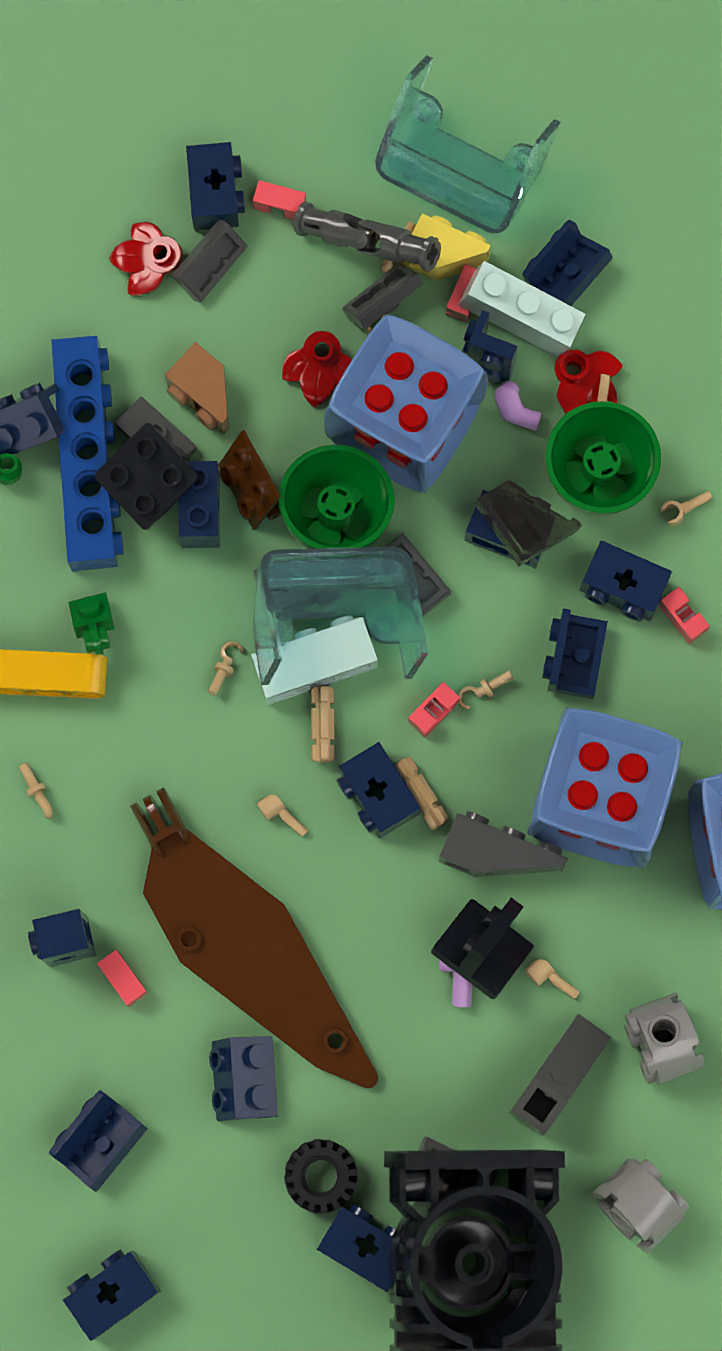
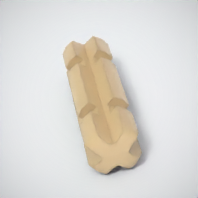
(322, 724)
(434, 815)

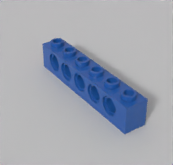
(70, 359)

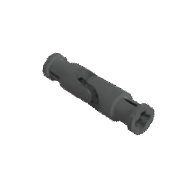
(348, 230)

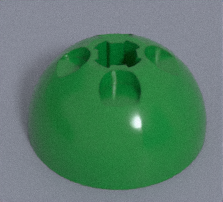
(610, 439)
(331, 482)

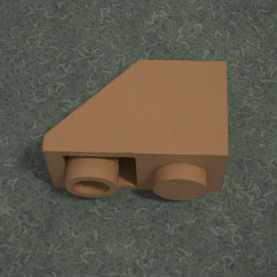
(202, 384)

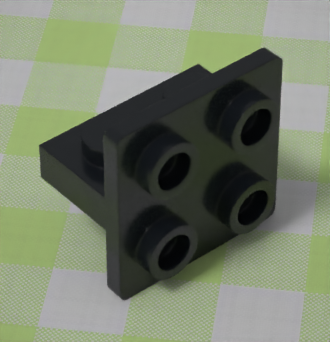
(147, 476)
(484, 946)

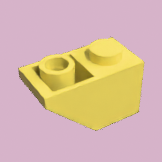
(456, 247)

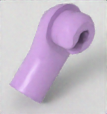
(512, 409)
(461, 988)

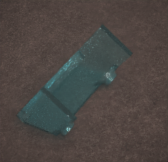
(450, 170)
(337, 584)

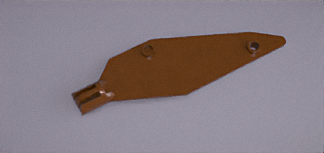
(244, 945)

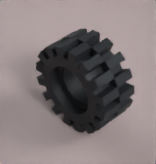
(295, 1176)

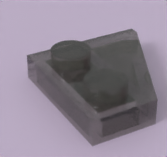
(523, 521)

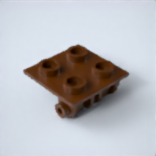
(249, 482)

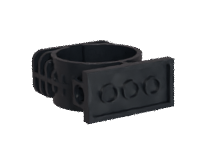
(525, 1315)

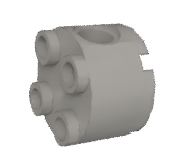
(670, 1020)
(640, 1203)

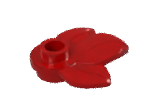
(141, 258)
(316, 373)
(584, 387)

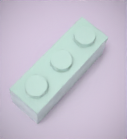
(522, 309)
(321, 659)

